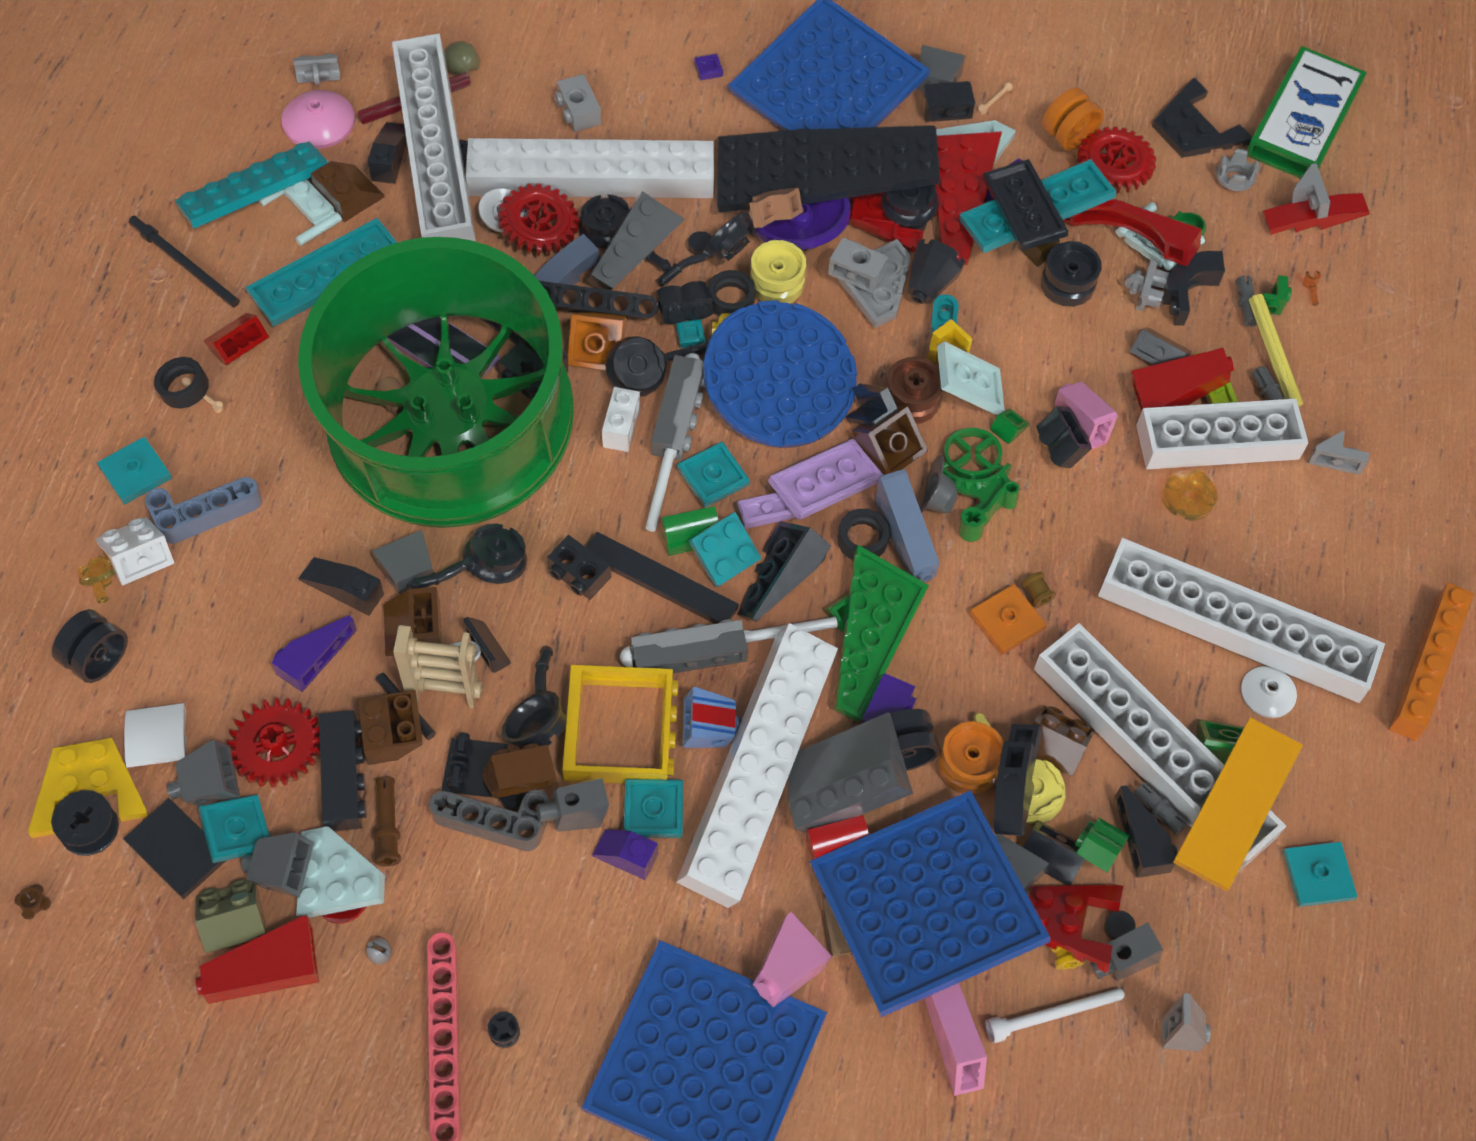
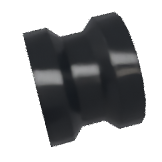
(501, 1024)

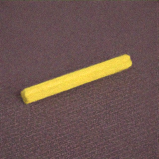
(1274, 348)

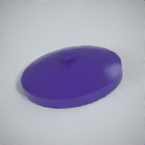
(813, 227)

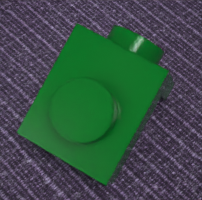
(1279, 295)

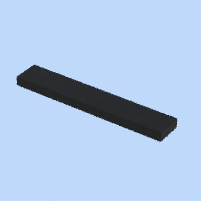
(663, 580)

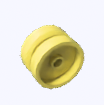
(778, 271)

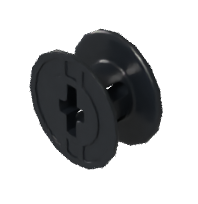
(69, 821)

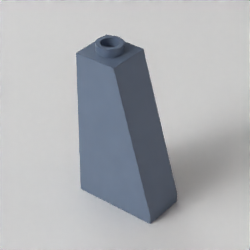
(907, 528)

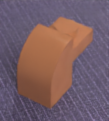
(775, 206)

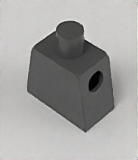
(943, 66)
(404, 560)
(205, 776)
(576, 806)
(279, 863)
(1139, 948)

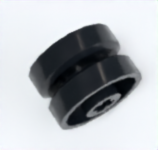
(1071, 273)
(89, 646)
(915, 737)

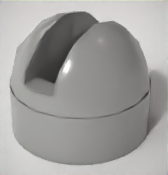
(376, 956)

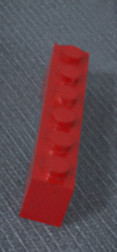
(1171, 237)

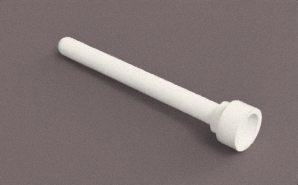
(999, 1028)

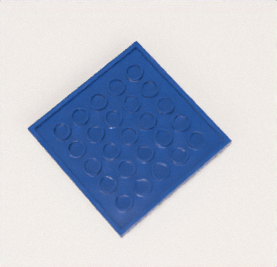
(828, 73)
(928, 903)
(702, 1055)

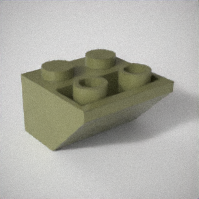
(229, 915)

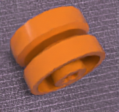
(1072, 118)
(970, 757)

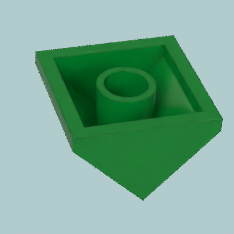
(1218, 737)

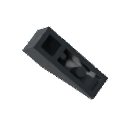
(387, 153)
(344, 584)
(1148, 841)

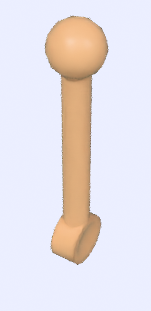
(982, 109)
(217, 405)

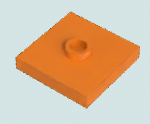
(1008, 619)

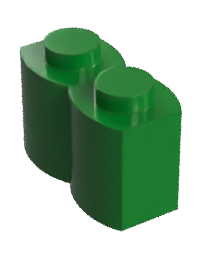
(1101, 843)

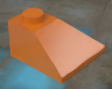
(593, 337)

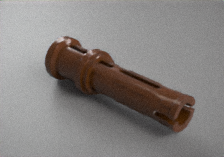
(387, 833)

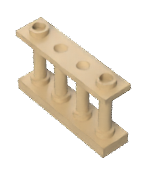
(414, 674)

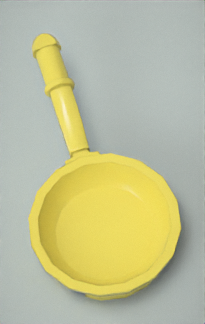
(1048, 791)

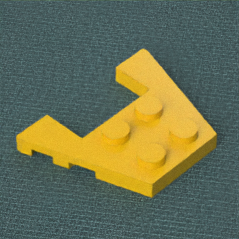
(89, 767)

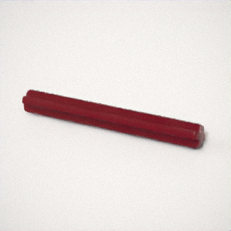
(394, 105)

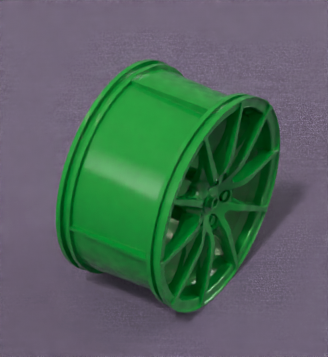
(442, 403)

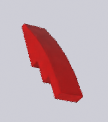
(1300, 216)

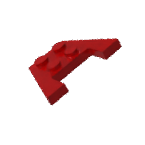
(870, 217)
(1064, 914)

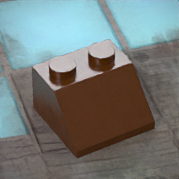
(345, 188)
(892, 442)

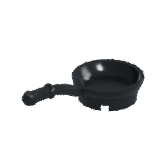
(911, 205)
(602, 218)
(724, 244)
(640, 364)
(490, 555)
(538, 715)

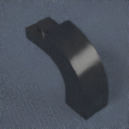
(1203, 270)

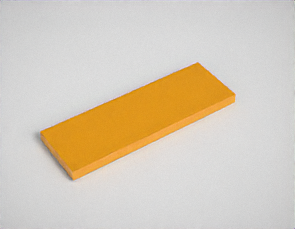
(1238, 804)

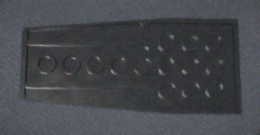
(825, 163)

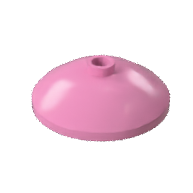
(318, 117)

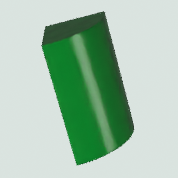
(681, 527)

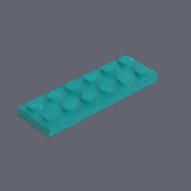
(250, 184)
(1070, 191)
(303, 281)

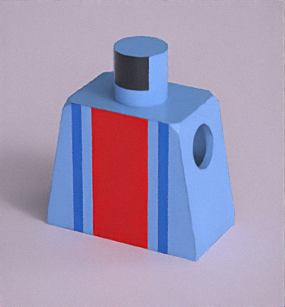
(708, 720)

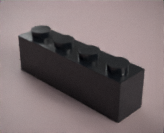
(341, 771)

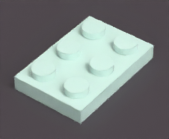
(970, 378)

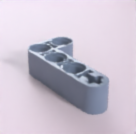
(239, 498)

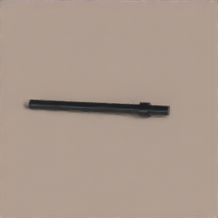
(151, 234)

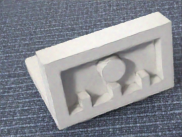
(136, 550)

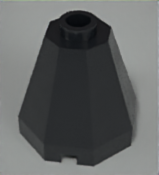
(933, 270)

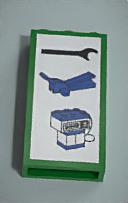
(1305, 113)

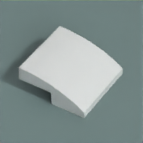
(155, 735)

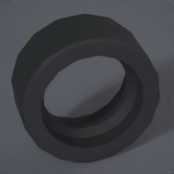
(731, 279)
(170, 371)
(866, 517)

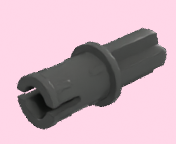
(1268, 387)

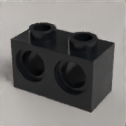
(583, 563)

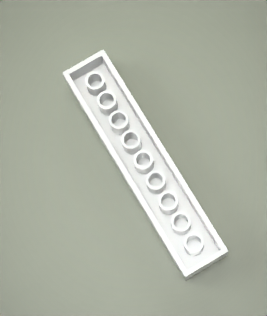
(433, 138)
(592, 166)
(1242, 620)
(1138, 727)
(757, 767)

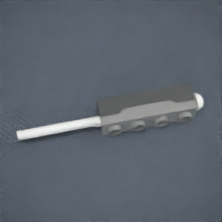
(674, 423)
(703, 645)

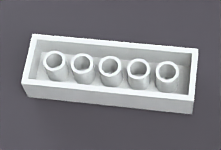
(1221, 433)

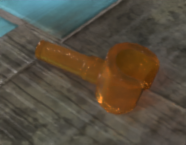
(1311, 283)

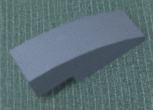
(569, 263)

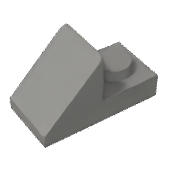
(1312, 189)
(1335, 456)

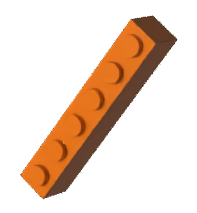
(1431, 662)

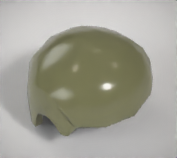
(461, 57)

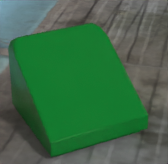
(1009, 425)
(838, 609)

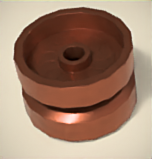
(916, 385)

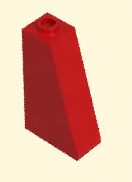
(1182, 379)
(264, 965)

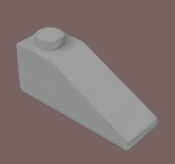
(1185, 1026)

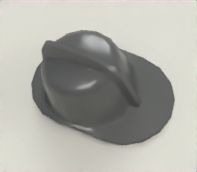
(939, 490)

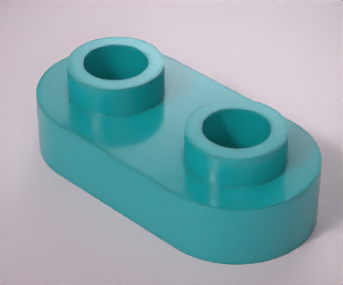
(941, 317)

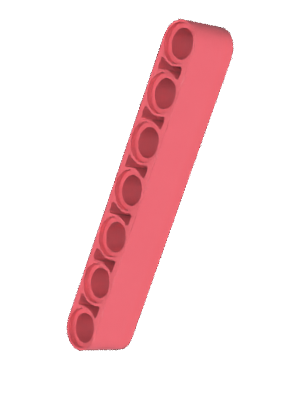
(441, 1025)

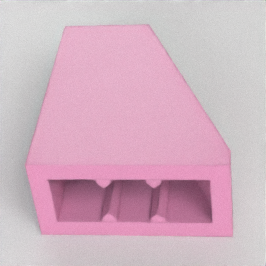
(1093, 414)
(790, 961)

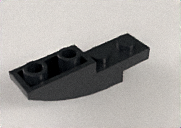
(1014, 779)

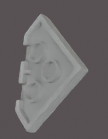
(885, 301)

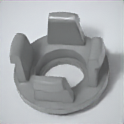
(1238, 164)

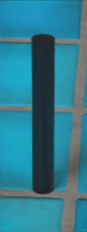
(390, 688)

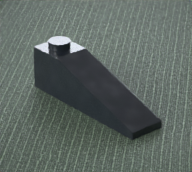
(790, 558)

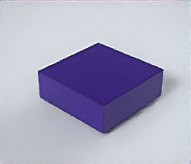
(708, 67)

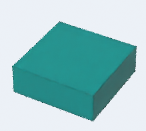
(690, 333)

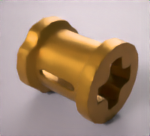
(1038, 589)

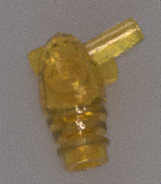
(98, 575)

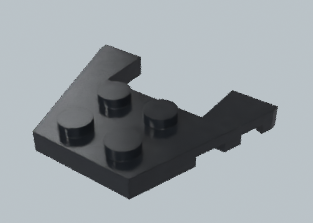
(1189, 130)

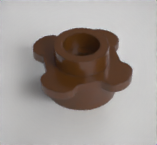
(28, 894)

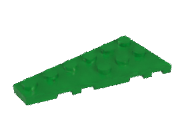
(877, 617)

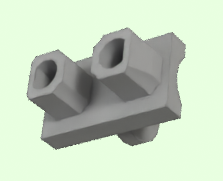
(317, 68)
(1148, 295)

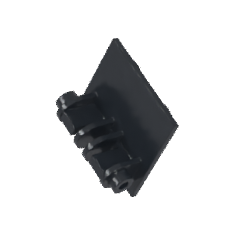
(466, 764)

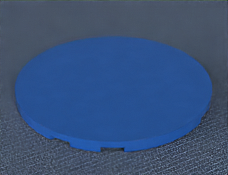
(779, 374)

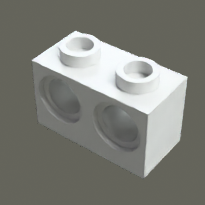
(621, 419)

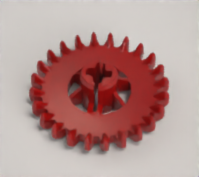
(1116, 168)
(523, 228)
(270, 725)

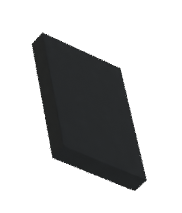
(173, 848)

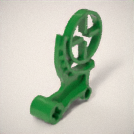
(991, 491)

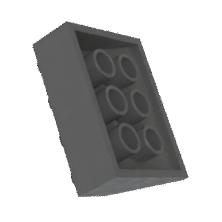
(847, 775)

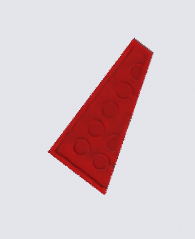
(961, 185)

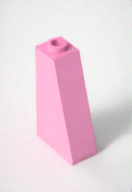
(957, 1040)

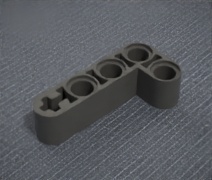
(488, 815)

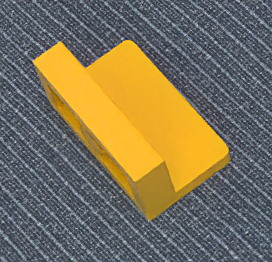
(952, 334)

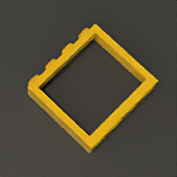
(624, 677)

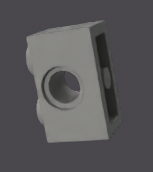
(578, 103)
(858, 265)

